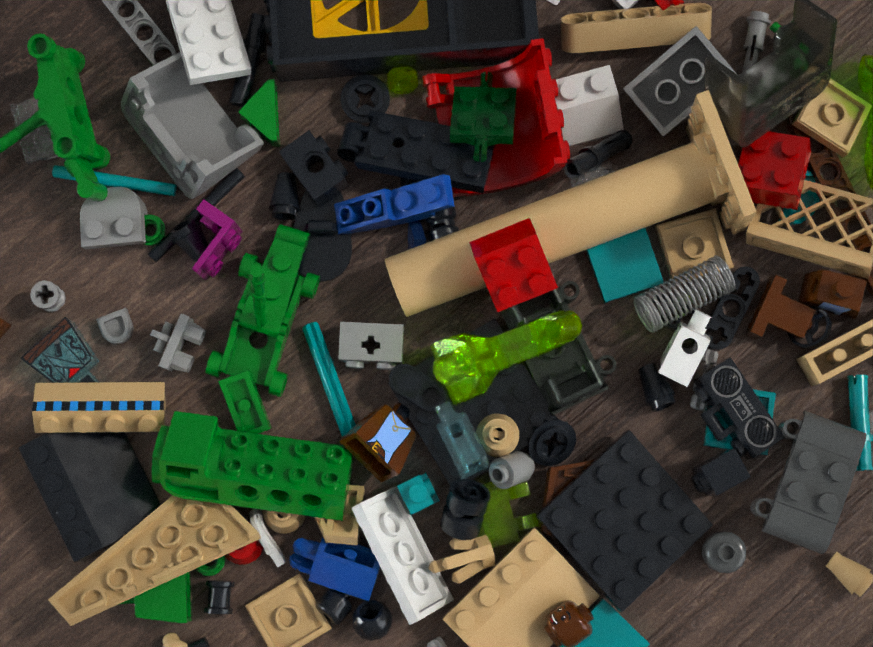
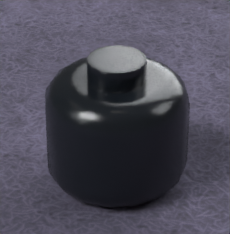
(334, 606)

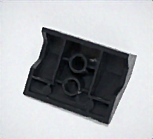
(90, 487)

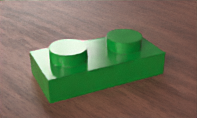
(245, 403)

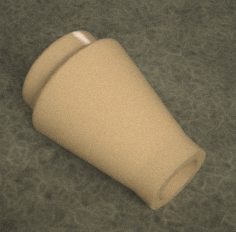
(851, 574)

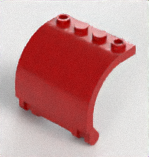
(538, 138)

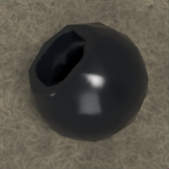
(372, 620)

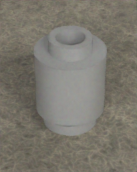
(511, 469)

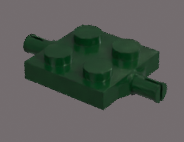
(483, 116)

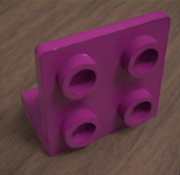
(226, 240)

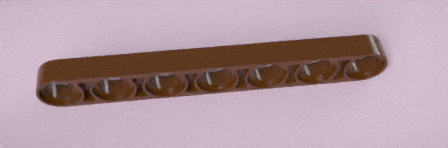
(841, 182)

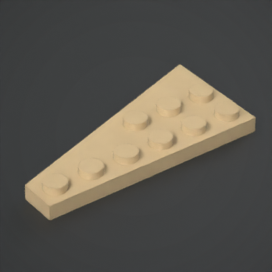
(158, 549)

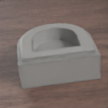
(116, 326)

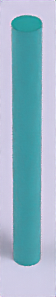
(123, 181)

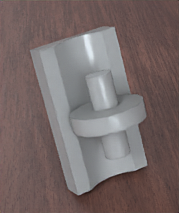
(184, 331)

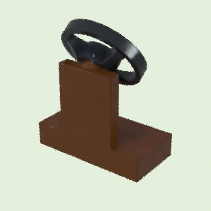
(787, 315)

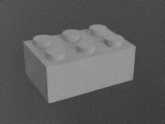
(672, 81)

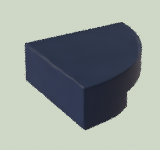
(415, 234)

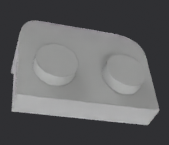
(113, 221)

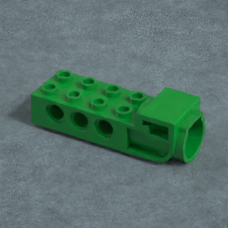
(250, 469)

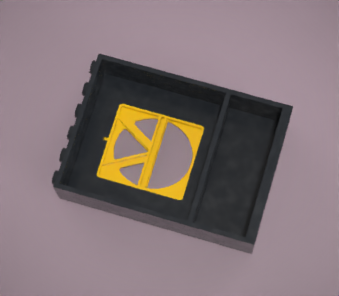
(434, 36)

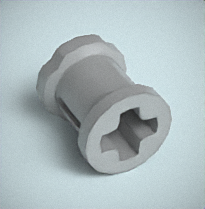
(42, 289)

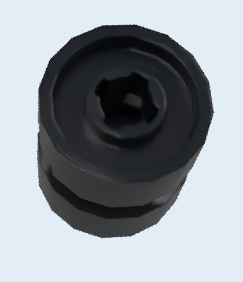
(465, 509)

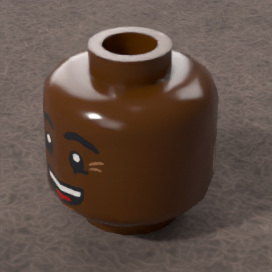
(569, 624)

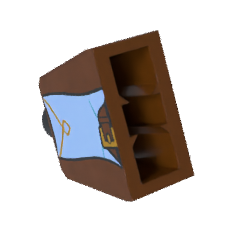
(834, 292)
(381, 441)

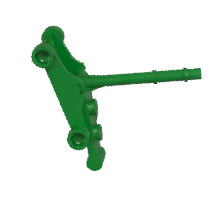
(66, 115)
(267, 308)

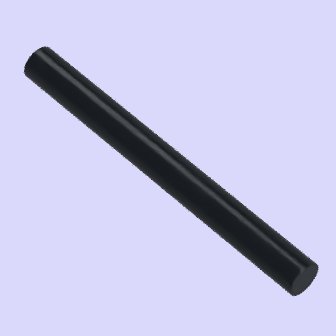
(213, 198)

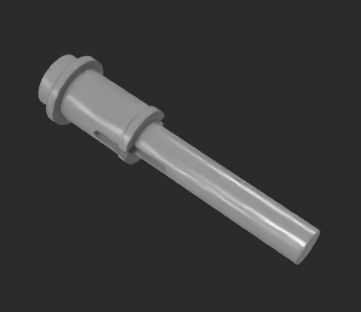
(756, 30)

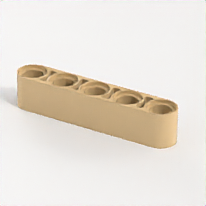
(633, 27)

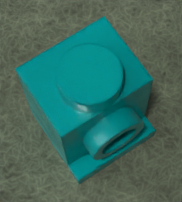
(418, 493)

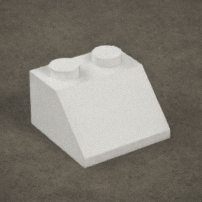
(589, 106)

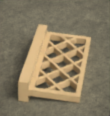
(817, 249)

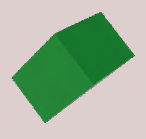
(263, 113)

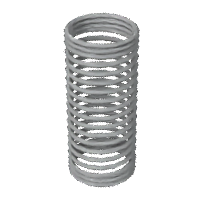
(649, 314)

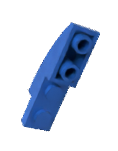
(395, 206)

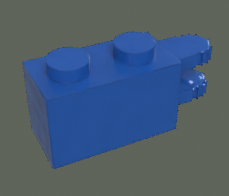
(337, 566)

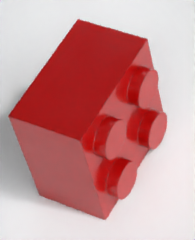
(776, 169)
(513, 265)

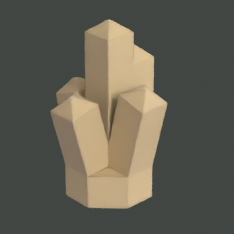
(477, 557)

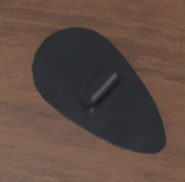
(326, 250)

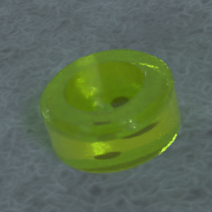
(402, 79)

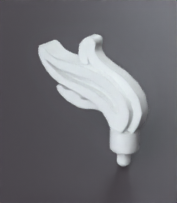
(268, 543)

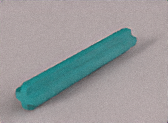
(329, 377)

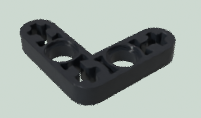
(720, 320)

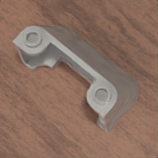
(186, 127)

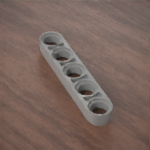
(134, 22)

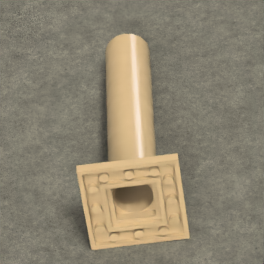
(590, 212)

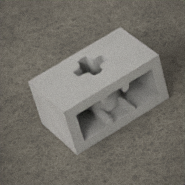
(356, 334)

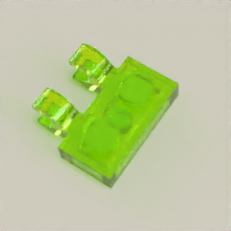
(499, 520)

